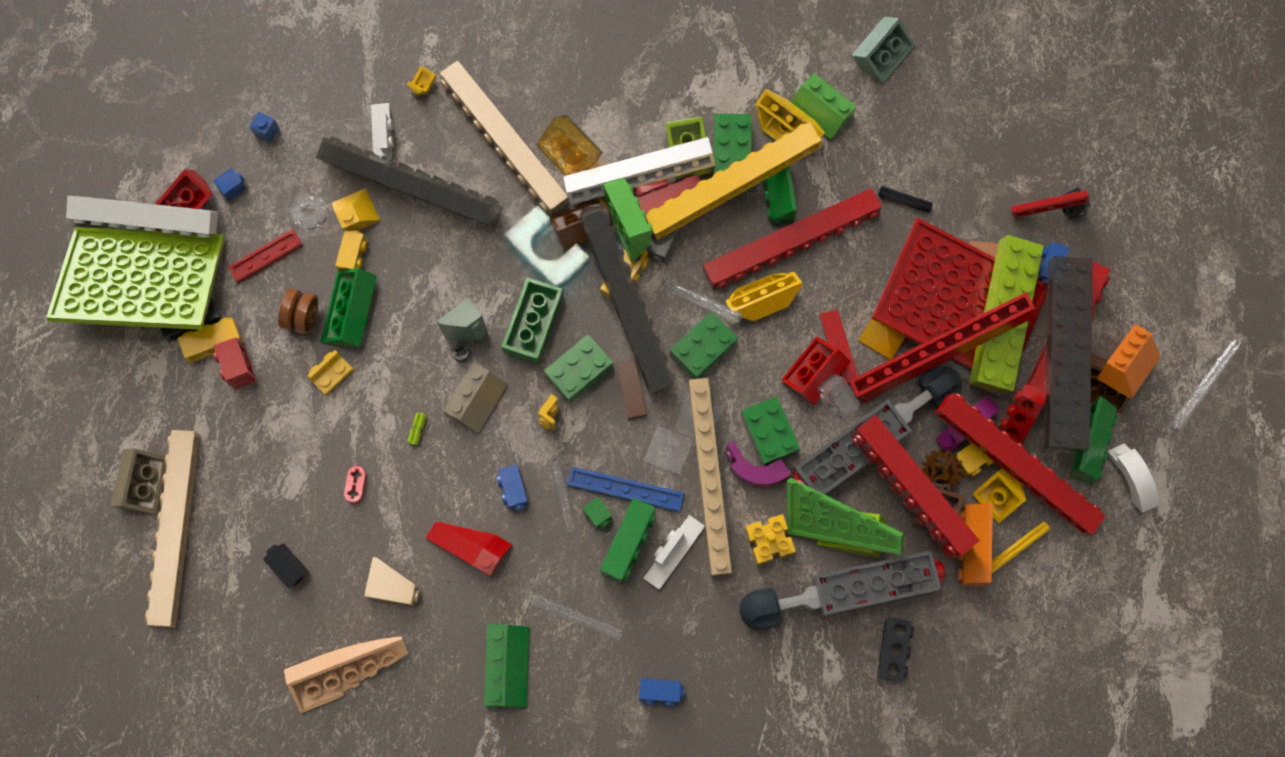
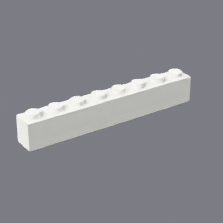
(641, 169)
(141, 214)

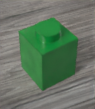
(598, 513)

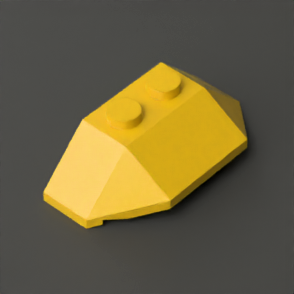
(781, 116)
(765, 295)

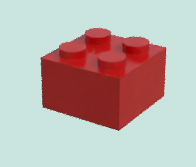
(234, 363)

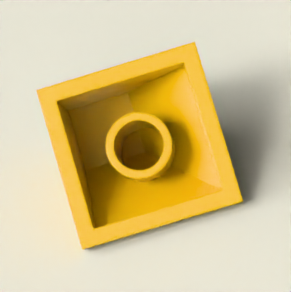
(356, 211)
(881, 339)
(1003, 492)

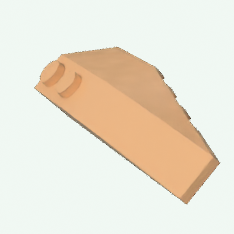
(335, 672)

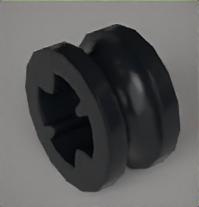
(459, 347)

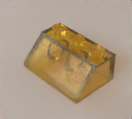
(568, 146)

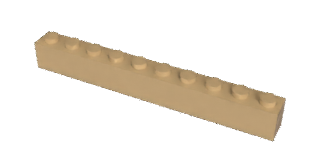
(504, 138)
(709, 477)
(173, 529)

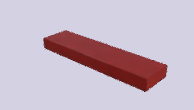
(1050, 204)
(265, 256)
(836, 336)

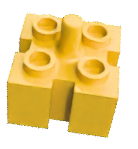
(769, 540)

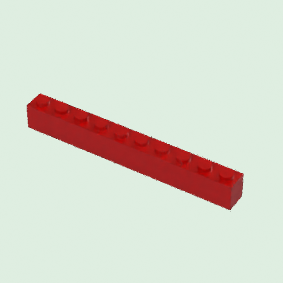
(791, 239)
(943, 348)
(1020, 464)

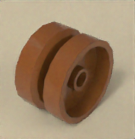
(298, 311)

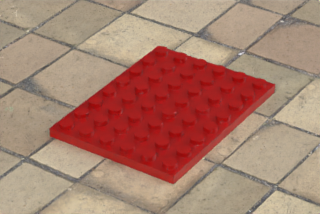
(939, 287)

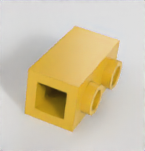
(351, 250)

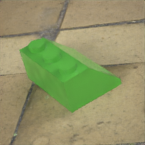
(824, 105)

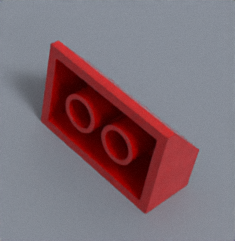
(814, 368)

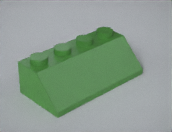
(627, 217)

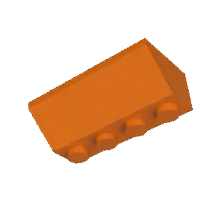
(1131, 362)
(977, 562)

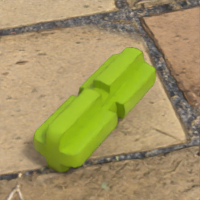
(418, 425)

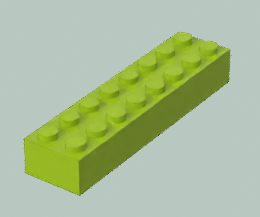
(1013, 274)

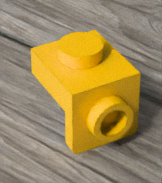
(422, 81)

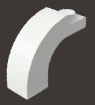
(1140, 481)

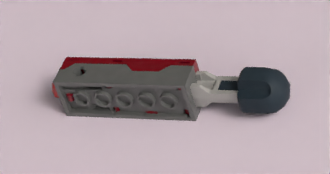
(842, 458)
(850, 590)

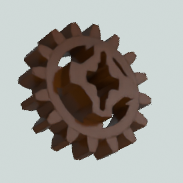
(948, 474)

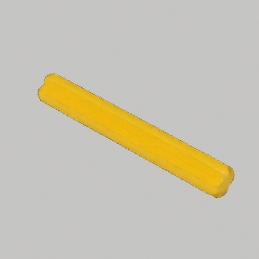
(1019, 546)

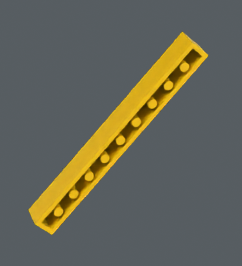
(734, 180)

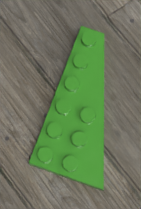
(825, 519)

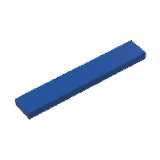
(625, 489)

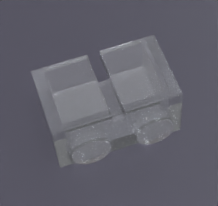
(838, 397)

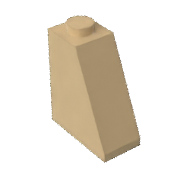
(389, 585)

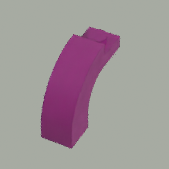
(951, 439)
(753, 475)

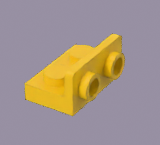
(329, 372)
(548, 412)

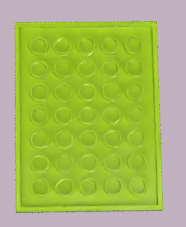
(136, 278)

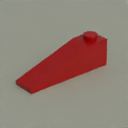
(186, 191)
(474, 547)

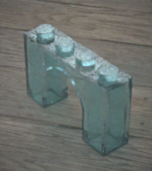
(553, 272)

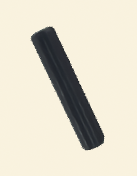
(905, 199)

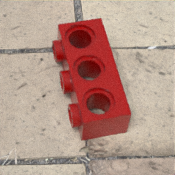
(1023, 412)

